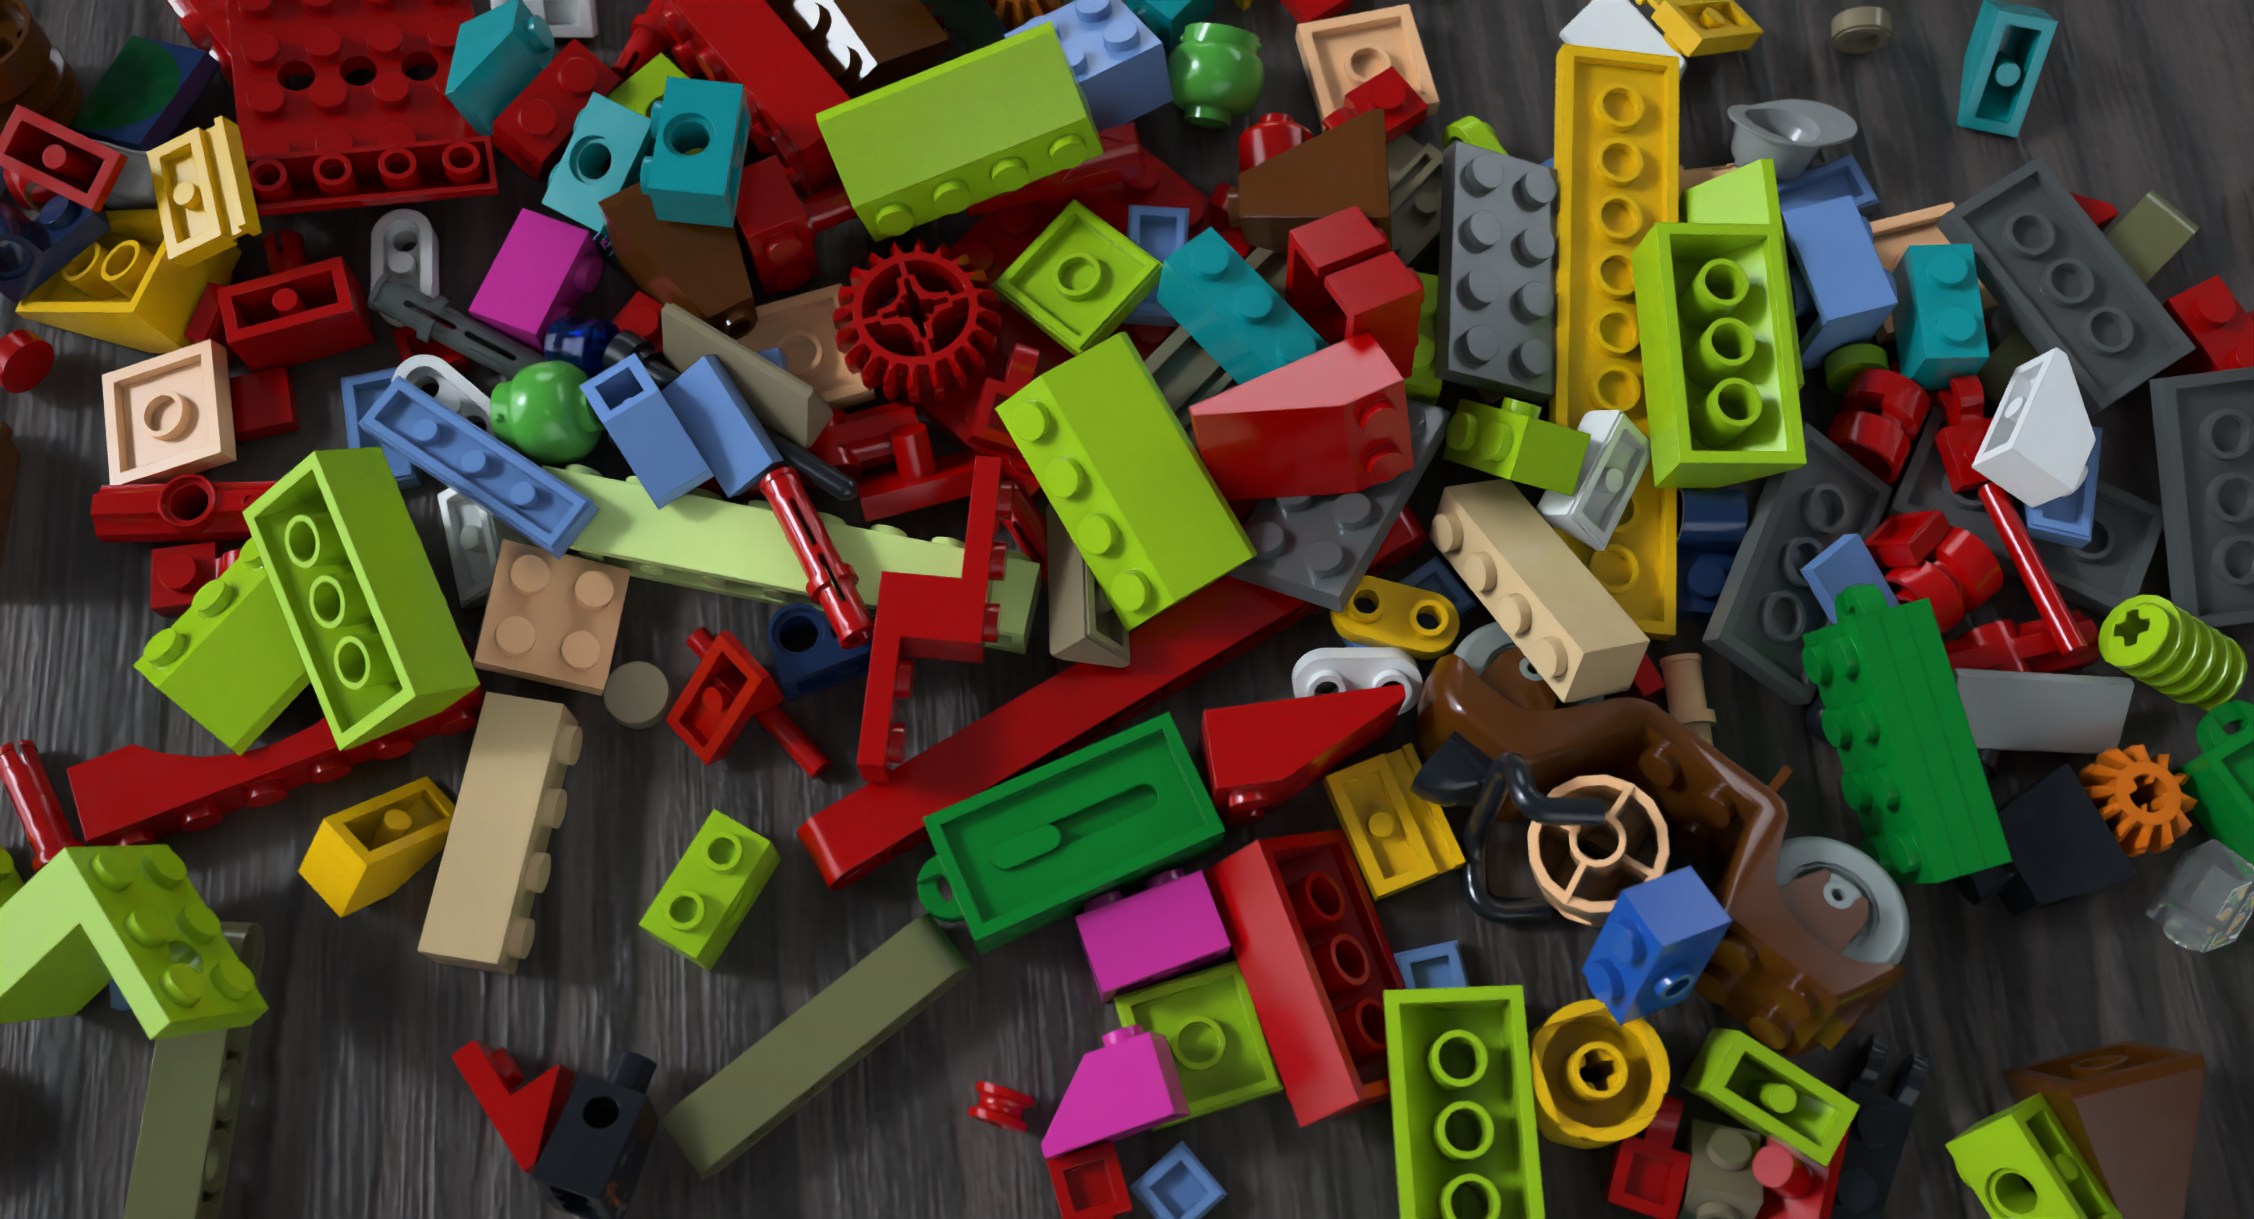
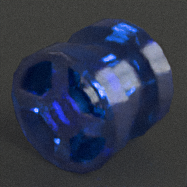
(580, 342)

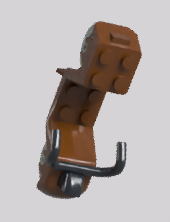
(1809, 914)

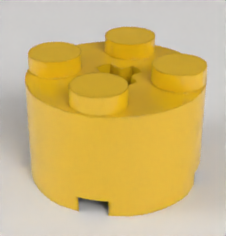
(1631, 1068)

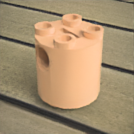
(1630, 840)

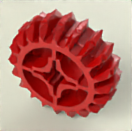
(960, 301)

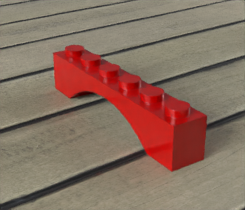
(150, 794)

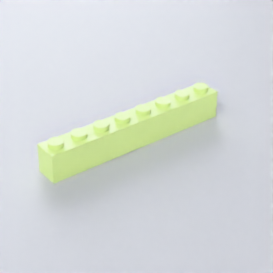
(745, 553)

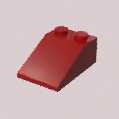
(1309, 426)
(1276, 749)

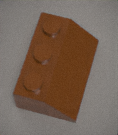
(866, 40)

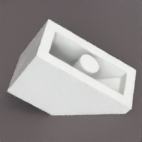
(2038, 433)

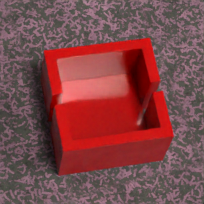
(1351, 282)

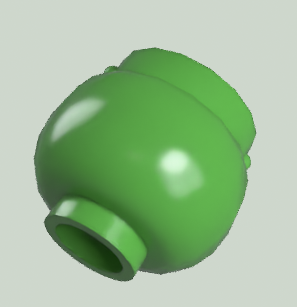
(1216, 74)
(546, 414)

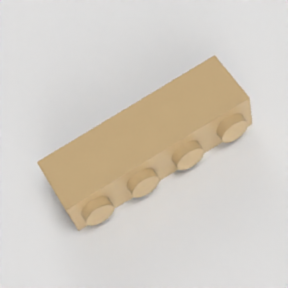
(1538, 590)
(501, 834)

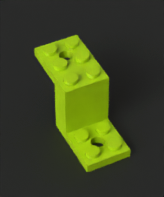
(125, 919)

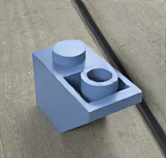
(646, 431)

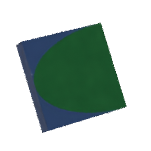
(145, 94)

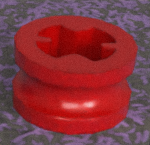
(1001, 1107)

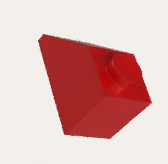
(59, 158)

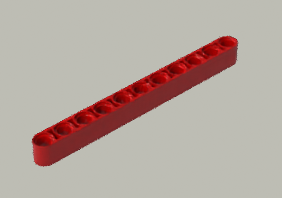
(1063, 716)

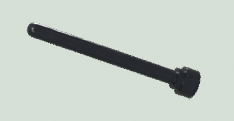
(807, 464)

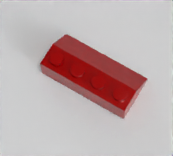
(1312, 967)

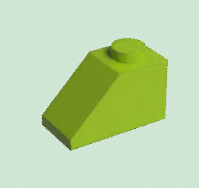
(1769, 1094)

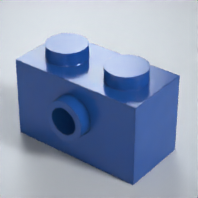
(1655, 945)

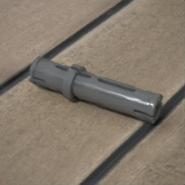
(396, 301)

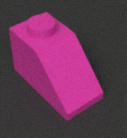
(1117, 1093)

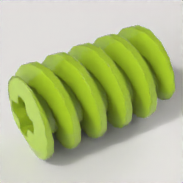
(2173, 651)

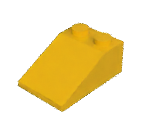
(128, 287)

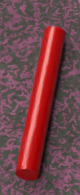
(2032, 570)
(775, 721)

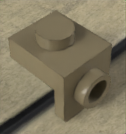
(1720, 1173)

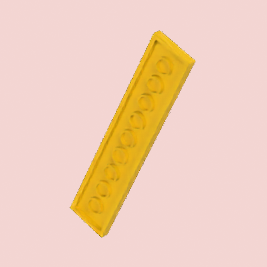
(1614, 183)

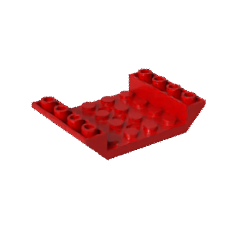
(343, 140)

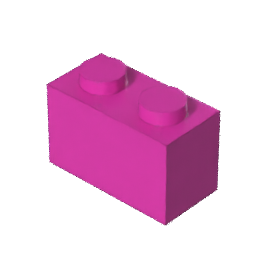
(537, 278)
(1151, 933)

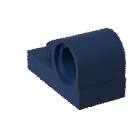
(45, 244)
(1708, 536)
(818, 667)

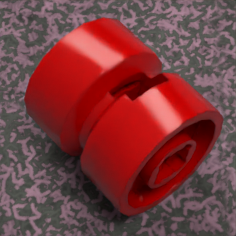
(1879, 420)
(1954, 575)

